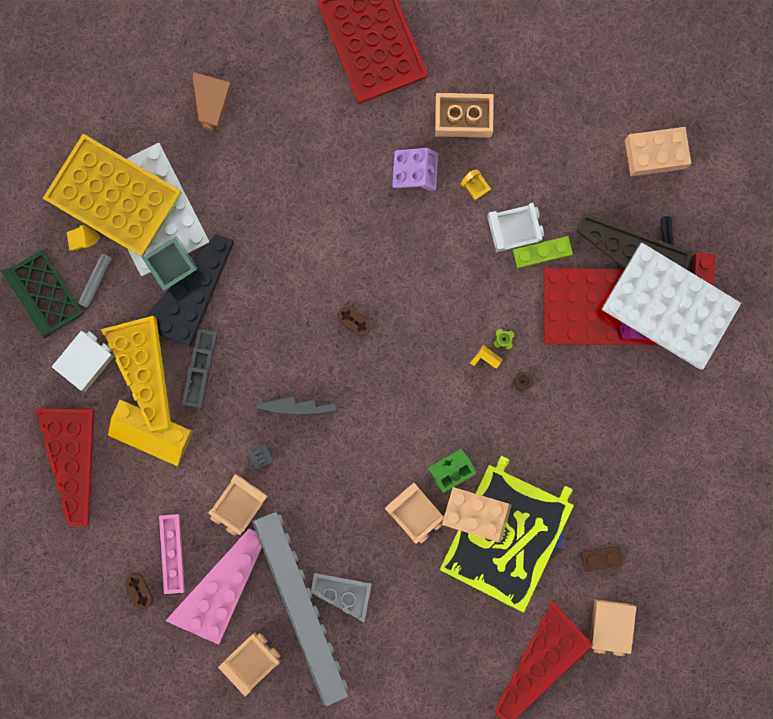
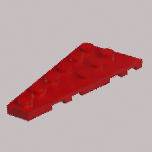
(69, 450)
(549, 655)

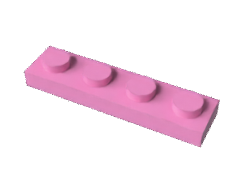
(172, 554)

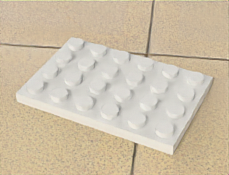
(182, 218)
(671, 306)

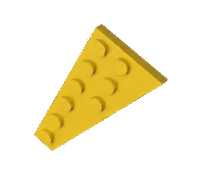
(140, 362)

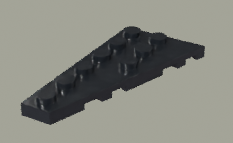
(186, 301)

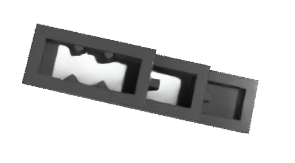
(199, 368)
(289, 406)

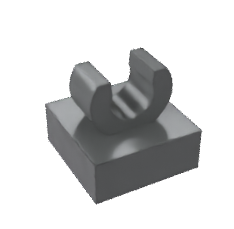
(260, 456)

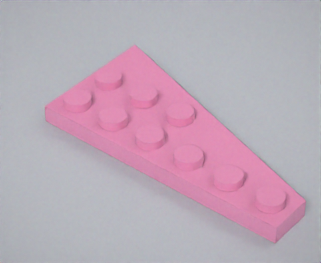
(215, 598)

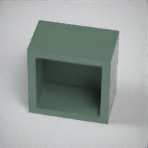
(170, 263)

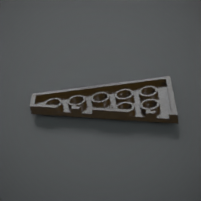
(622, 243)

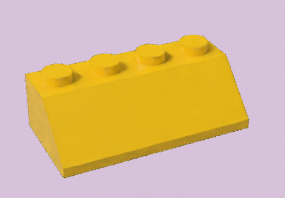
(130, 428)

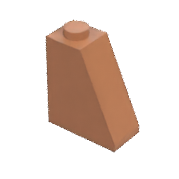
(211, 100)

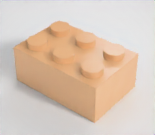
(463, 115)
(658, 151)
(476, 514)

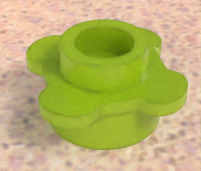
(504, 334)

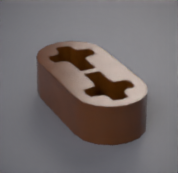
(357, 317)
(135, 593)

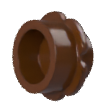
(522, 376)

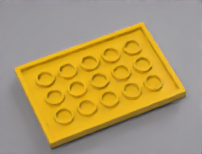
(112, 195)

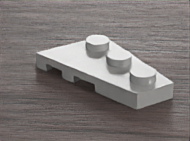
(344, 593)

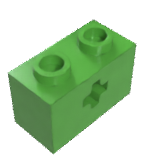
(452, 470)

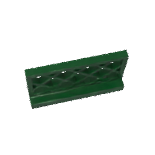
(26, 297)

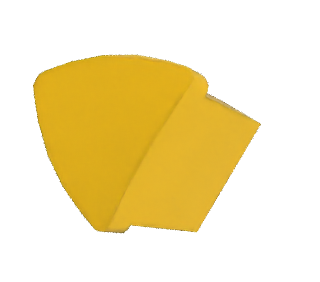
(475, 184)
(82, 238)
(487, 355)

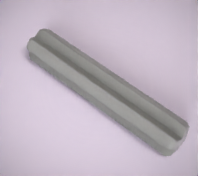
(94, 280)

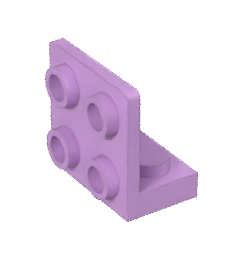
(415, 168)

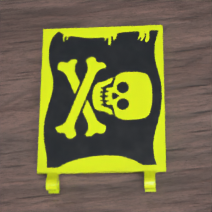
(513, 566)

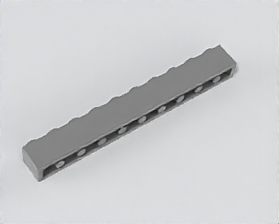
(300, 609)

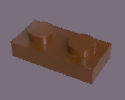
(601, 558)

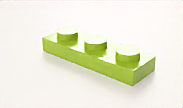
(542, 252)

